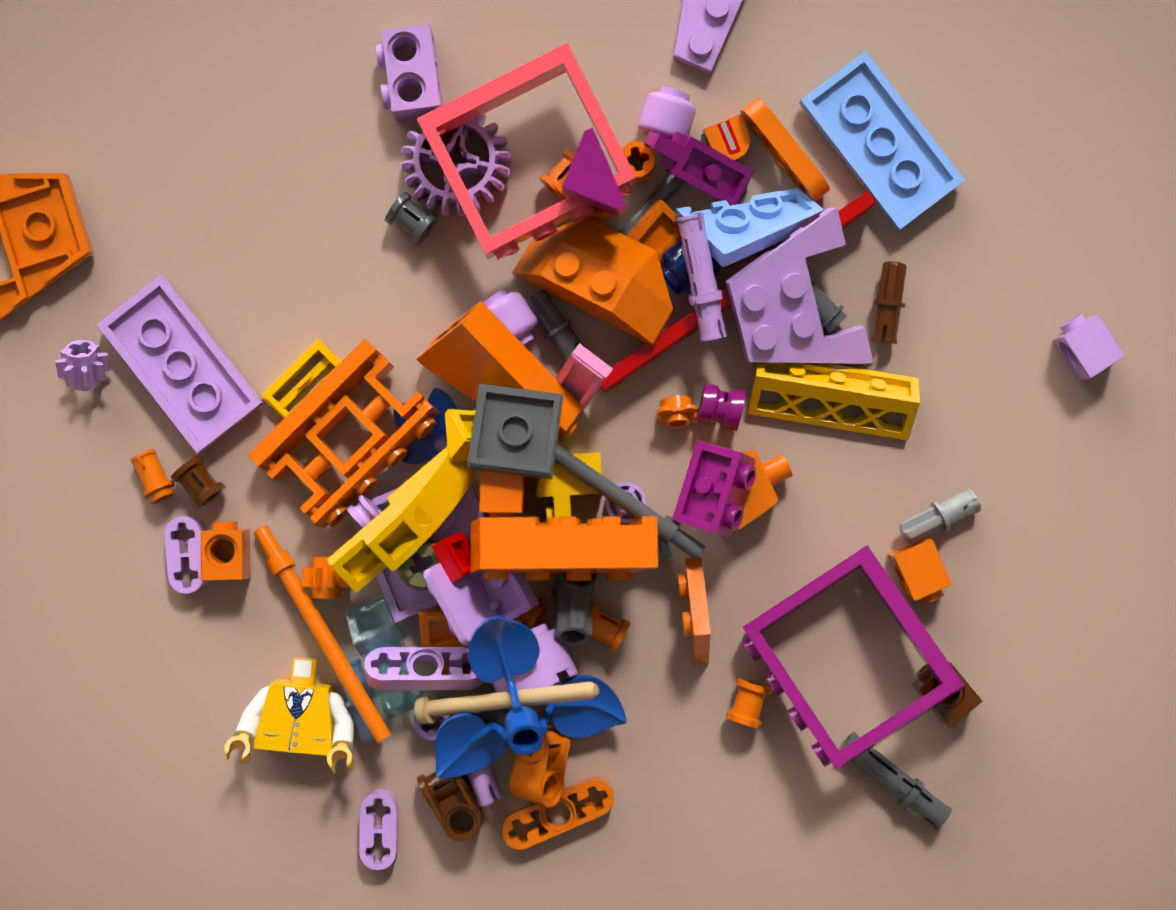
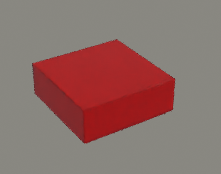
(454, 556)

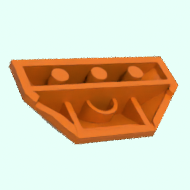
(602, 276)

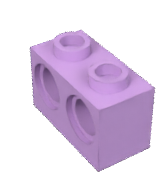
(419, 71)

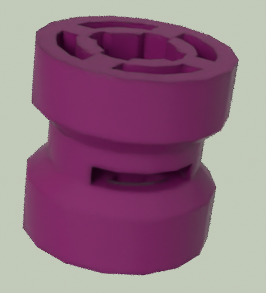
(721, 406)

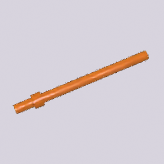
(282, 566)

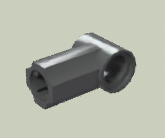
(573, 610)

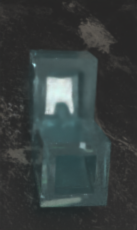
(373, 628)

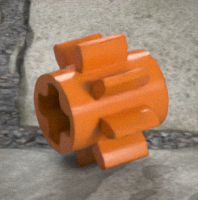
(323, 579)

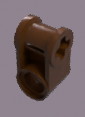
(450, 798)

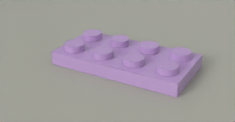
(180, 364)

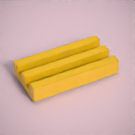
(293, 370)

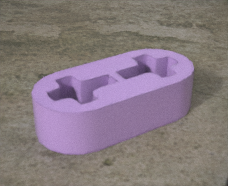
(176, 554)
(389, 829)

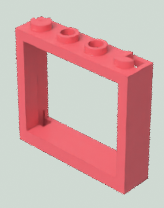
(495, 94)

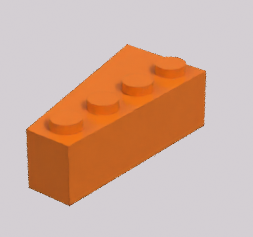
(563, 547)

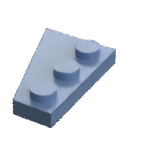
(753, 226)

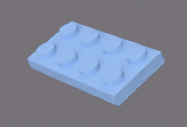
(881, 141)

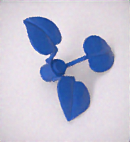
(498, 651)

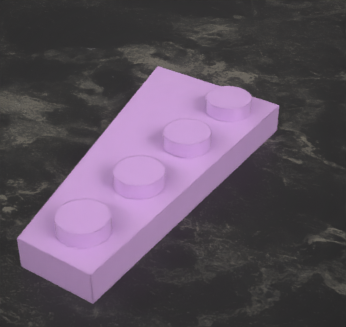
(704, 31)

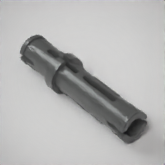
(907, 790)

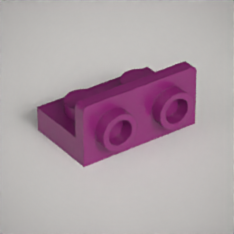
(715, 489)

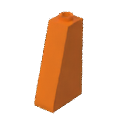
(485, 352)

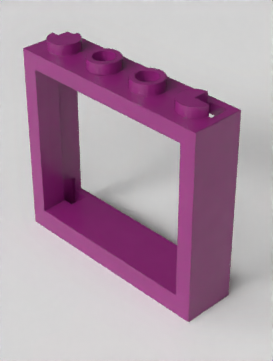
(907, 620)

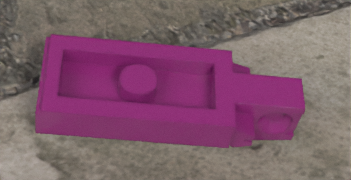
(701, 166)

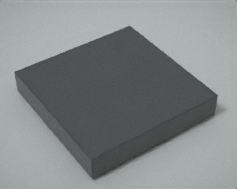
(515, 431)

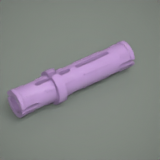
(701, 275)

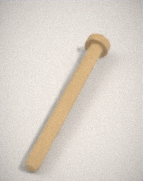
(428, 708)

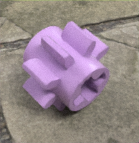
(82, 365)

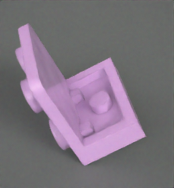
(475, 600)

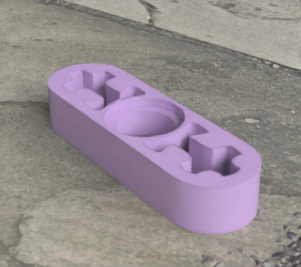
(412, 656)

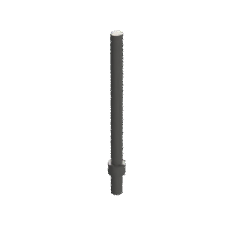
(667, 528)

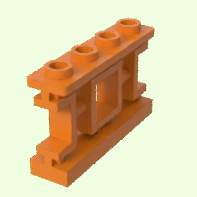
(322, 412)

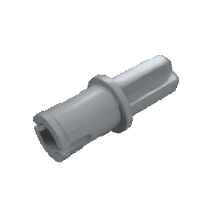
(940, 516)

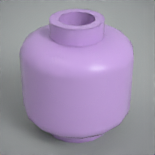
(666, 112)
(513, 313)

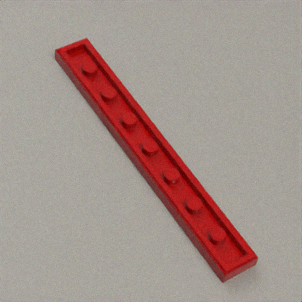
(689, 323)

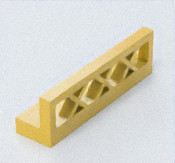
(836, 388)

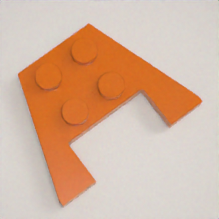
(40, 234)

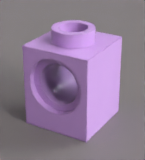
(1087, 346)

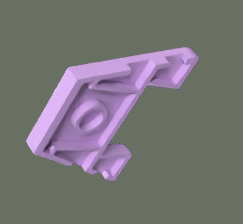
(778, 305)

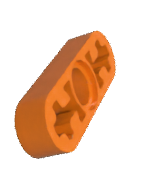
(784, 149)
(526, 816)

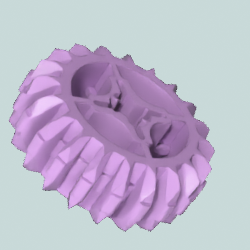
(474, 166)

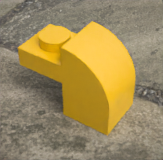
(565, 484)

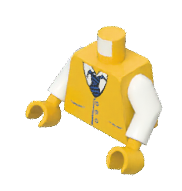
(297, 719)

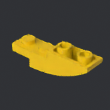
(406, 524)

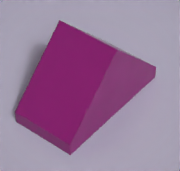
(592, 179)

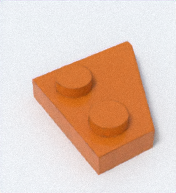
(696, 620)

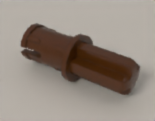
(889, 301)

